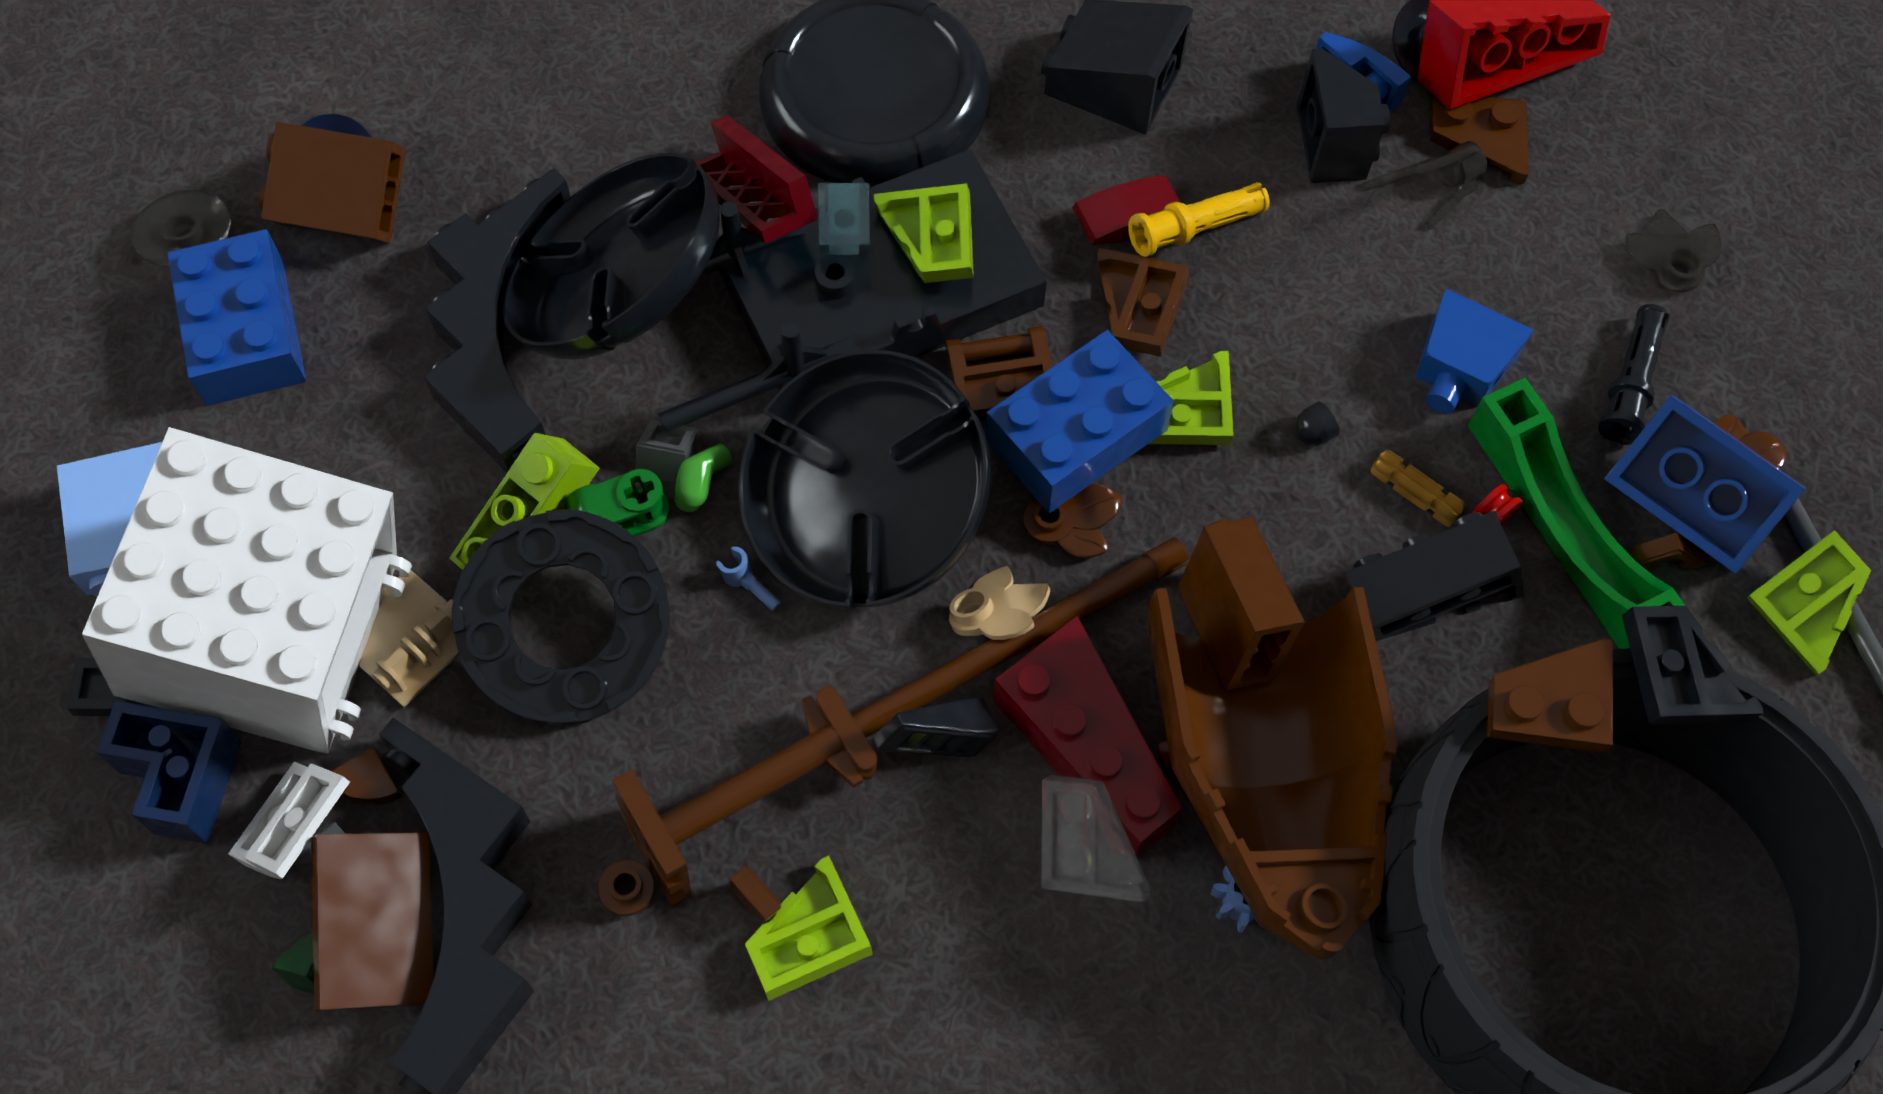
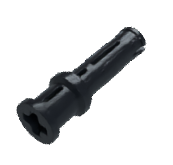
(1633, 390)

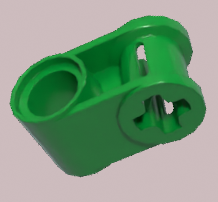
(619, 501)

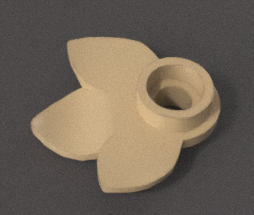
(997, 606)

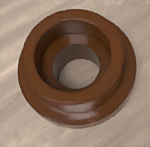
(636, 900)

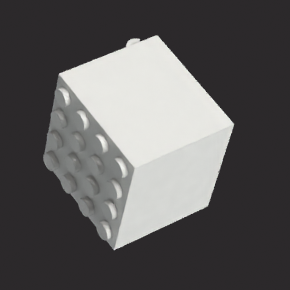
(246, 591)

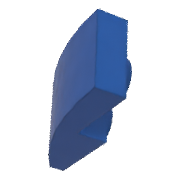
(1388, 76)

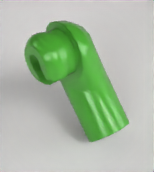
(696, 474)

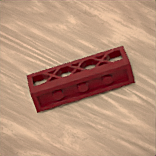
(763, 177)

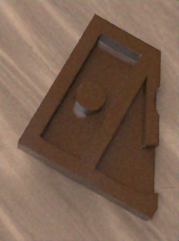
(1492, 124)
(1141, 298)

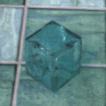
(843, 216)

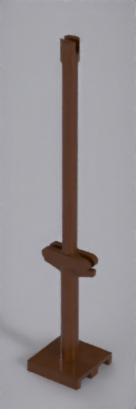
(841, 737)

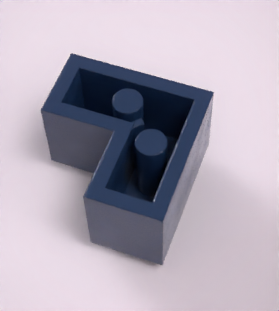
(182, 763)

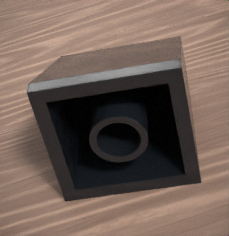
(1119, 59)

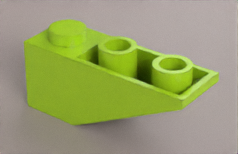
(534, 484)

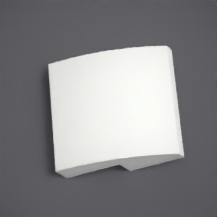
(288, 819)

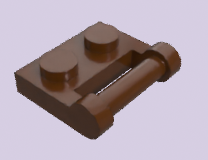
(994, 382)

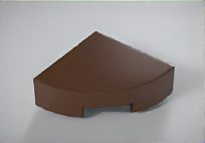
(1669, 549)
(368, 779)
(754, 894)

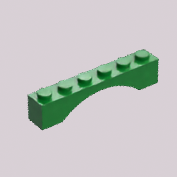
(1529, 456)

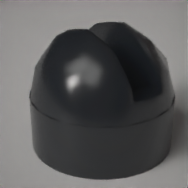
(1316, 425)

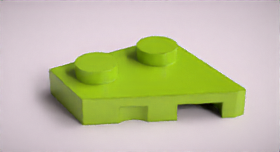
(932, 229)
(1200, 404)
(1813, 599)
(808, 935)

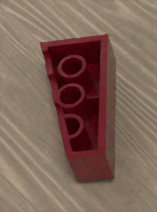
(1085, 731)

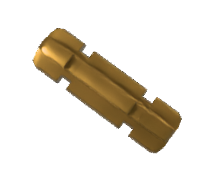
(1418, 488)

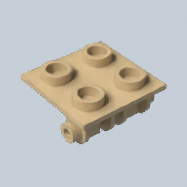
(410, 640)

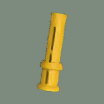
(1181, 222)

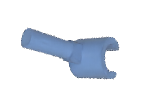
(743, 576)

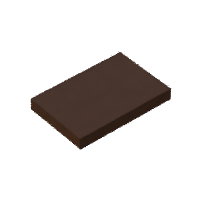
(371, 920)

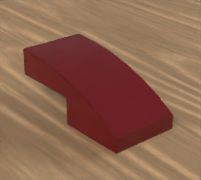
(1108, 212)

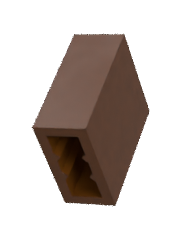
(332, 182)
(1240, 603)

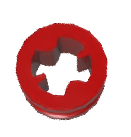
(1501, 503)

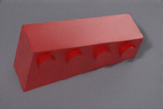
(1498, 44)

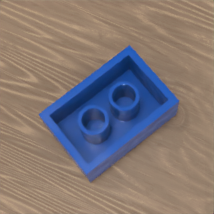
(236, 317)
(1078, 420)
(1704, 483)

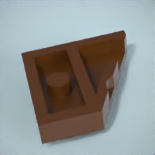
(1556, 700)

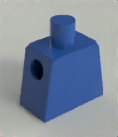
(1467, 352)

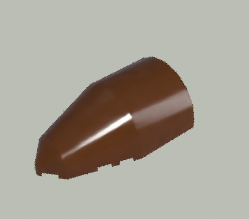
(1288, 770)

